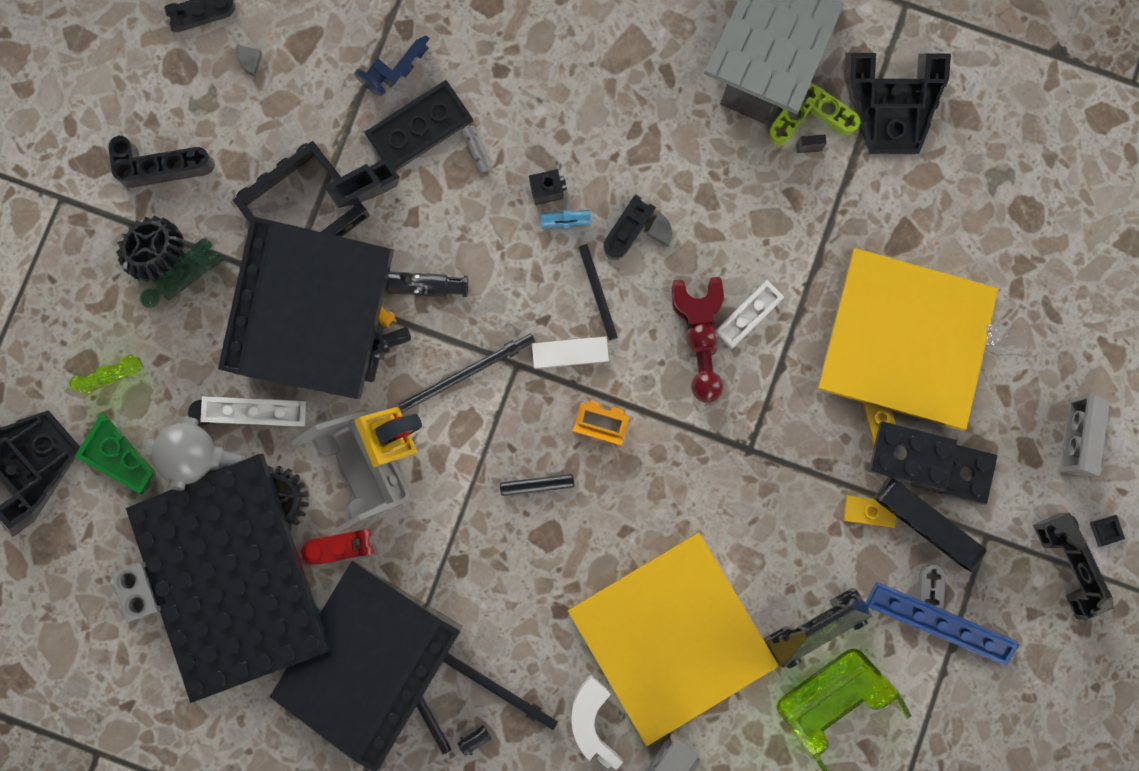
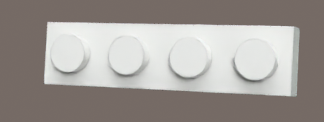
(253, 411)

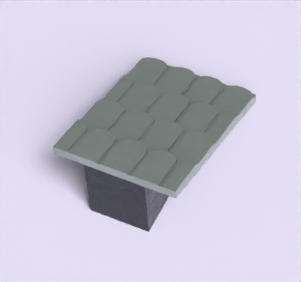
(771, 53)

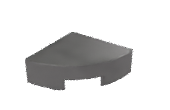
(248, 58)
(661, 230)

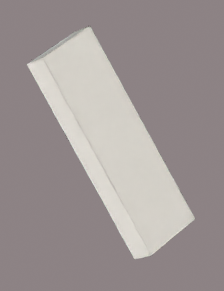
(749, 314)
(570, 352)

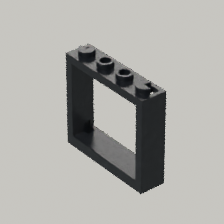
(286, 167)

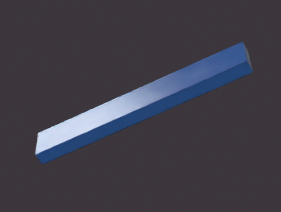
(941, 623)

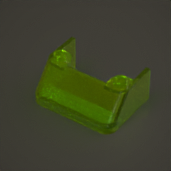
(831, 696)

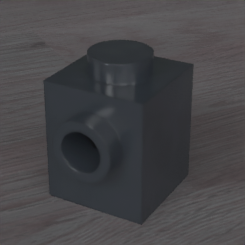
(547, 186)

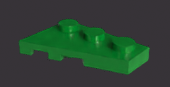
(115, 456)

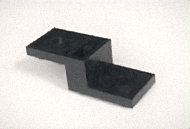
(933, 462)

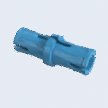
(565, 219)

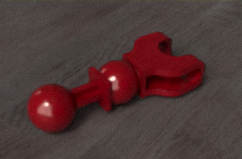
(701, 334)

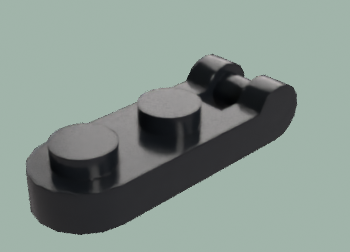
(198, 13)
(627, 228)

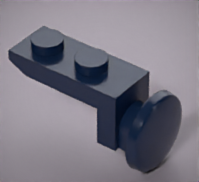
(382, 73)

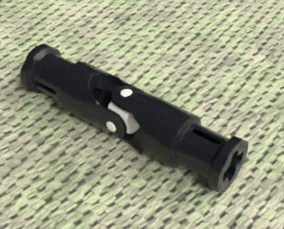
(436, 284)

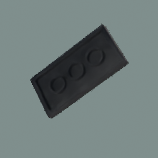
(419, 126)

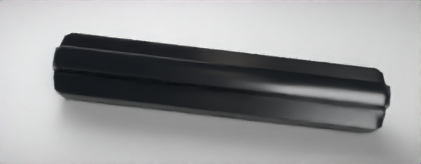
(537, 484)

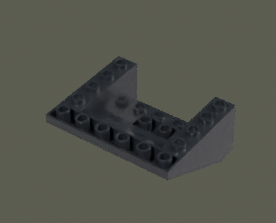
(305, 308)
(377, 666)

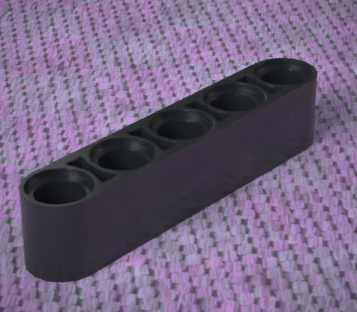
(930, 524)

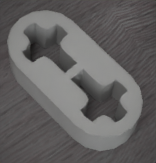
(938, 585)

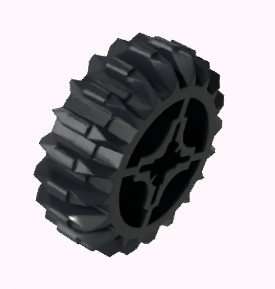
(137, 257)
(296, 496)

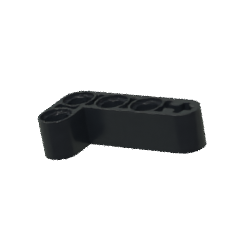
(163, 162)

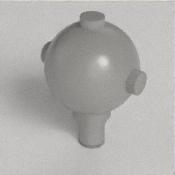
(187, 453)

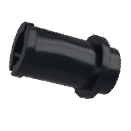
(474, 741)

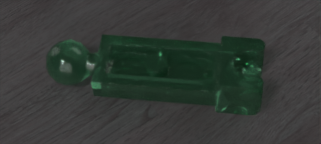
(192, 267)

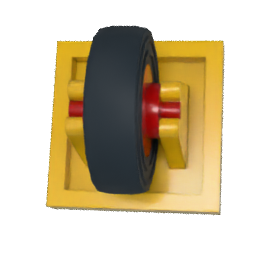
(388, 435)

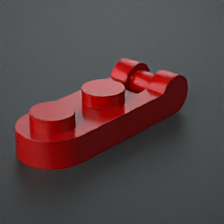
(336, 547)

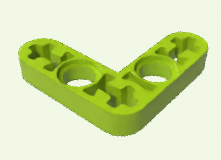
(814, 106)

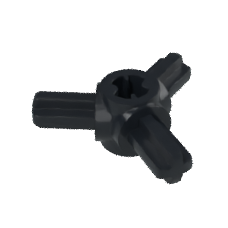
(386, 342)

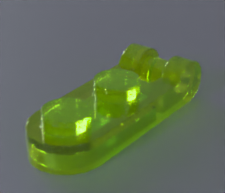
(107, 374)

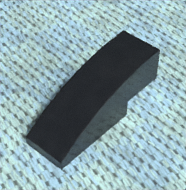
(363, 184)

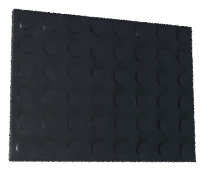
(228, 578)

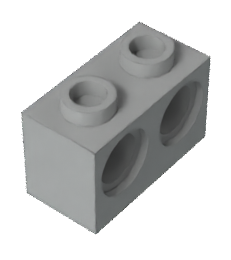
(129, 595)

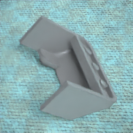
(375, 488)

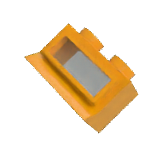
(601, 423)

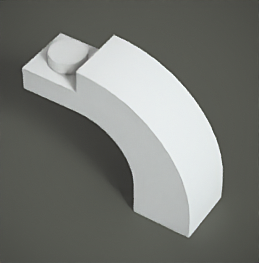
(584, 709)

